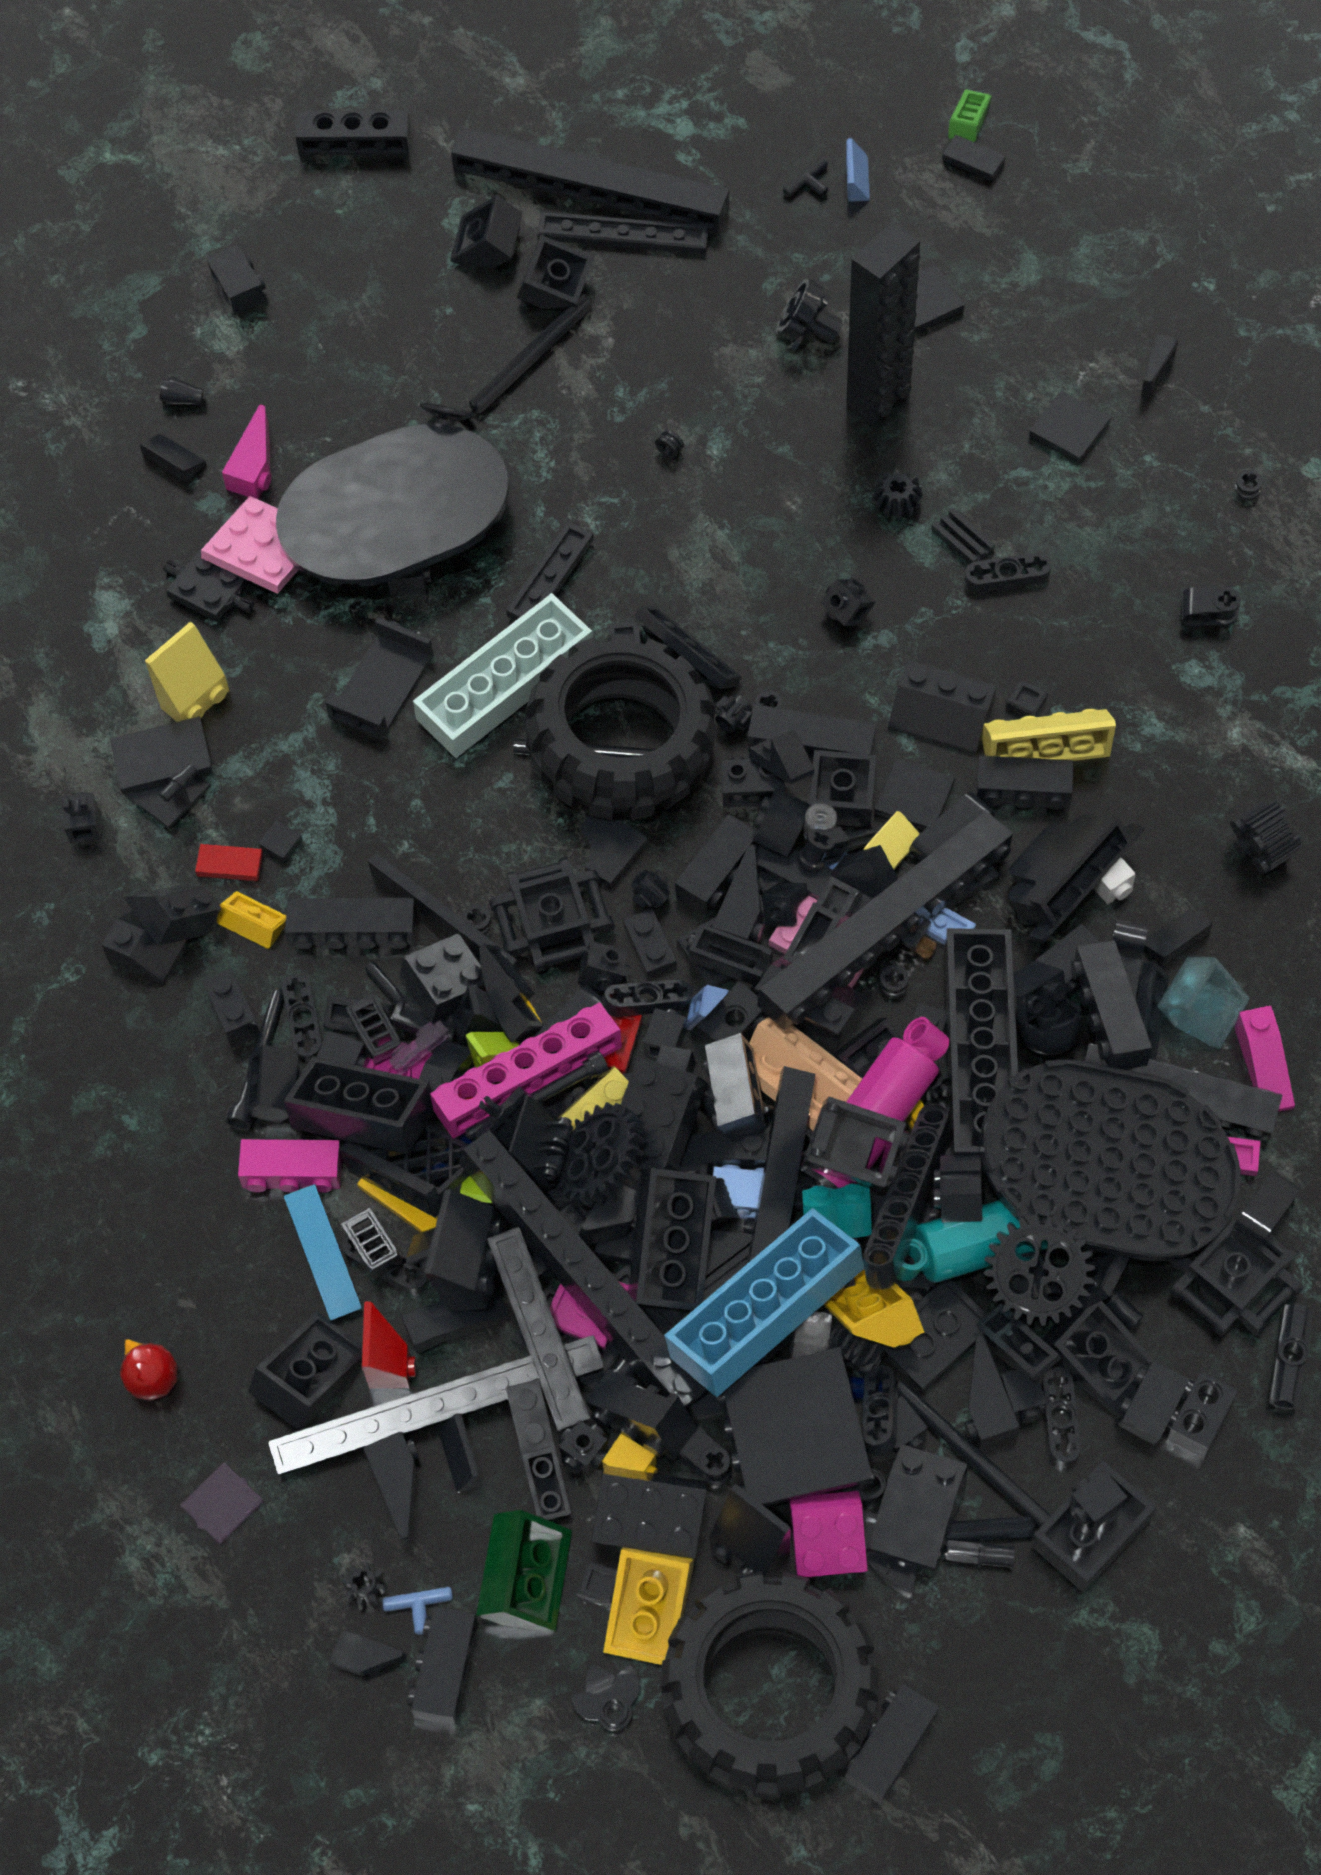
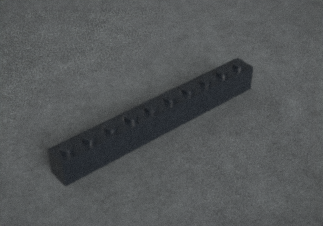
(590, 179)
(884, 921)
(577, 1268)

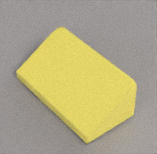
(895, 838)

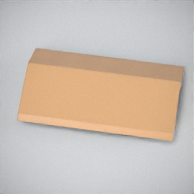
(793, 1049)

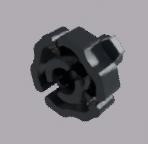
(807, 313)

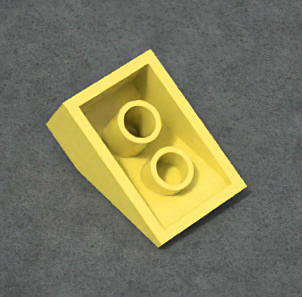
(186, 675)

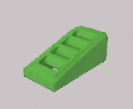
(969, 118)

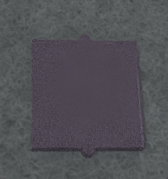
(221, 1503)

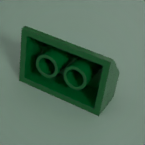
(524, 1571)

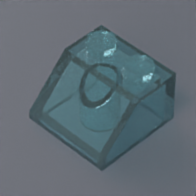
(1204, 1000)

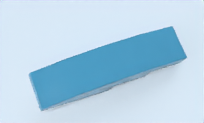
(322, 1252)

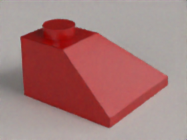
(384, 1353)

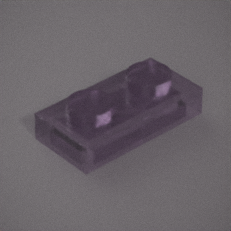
(428, 1038)

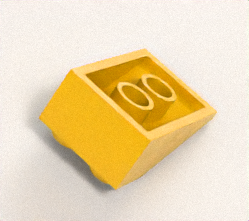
(647, 1603)

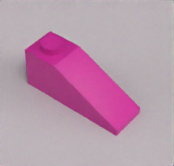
(249, 464)
(1264, 1052)

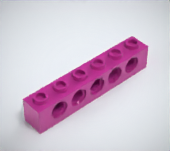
(592, 1022)

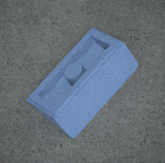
(856, 172)
(703, 1003)

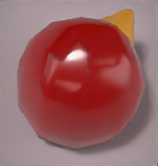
(148, 1370)

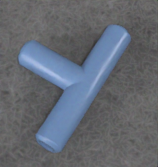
(417, 1602)

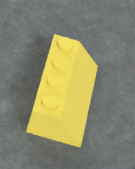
(1056, 736)

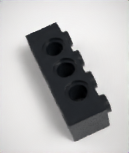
(353, 132)

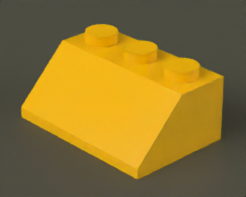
(876, 1314)

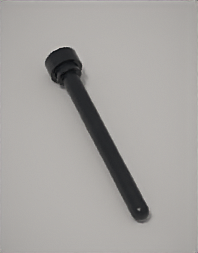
(591, 1067)
(236, 1114)

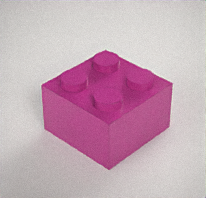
(828, 1534)

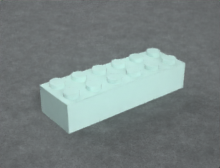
(498, 676)

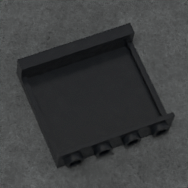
(796, 1429)

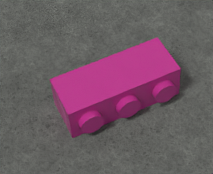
(290, 1164)

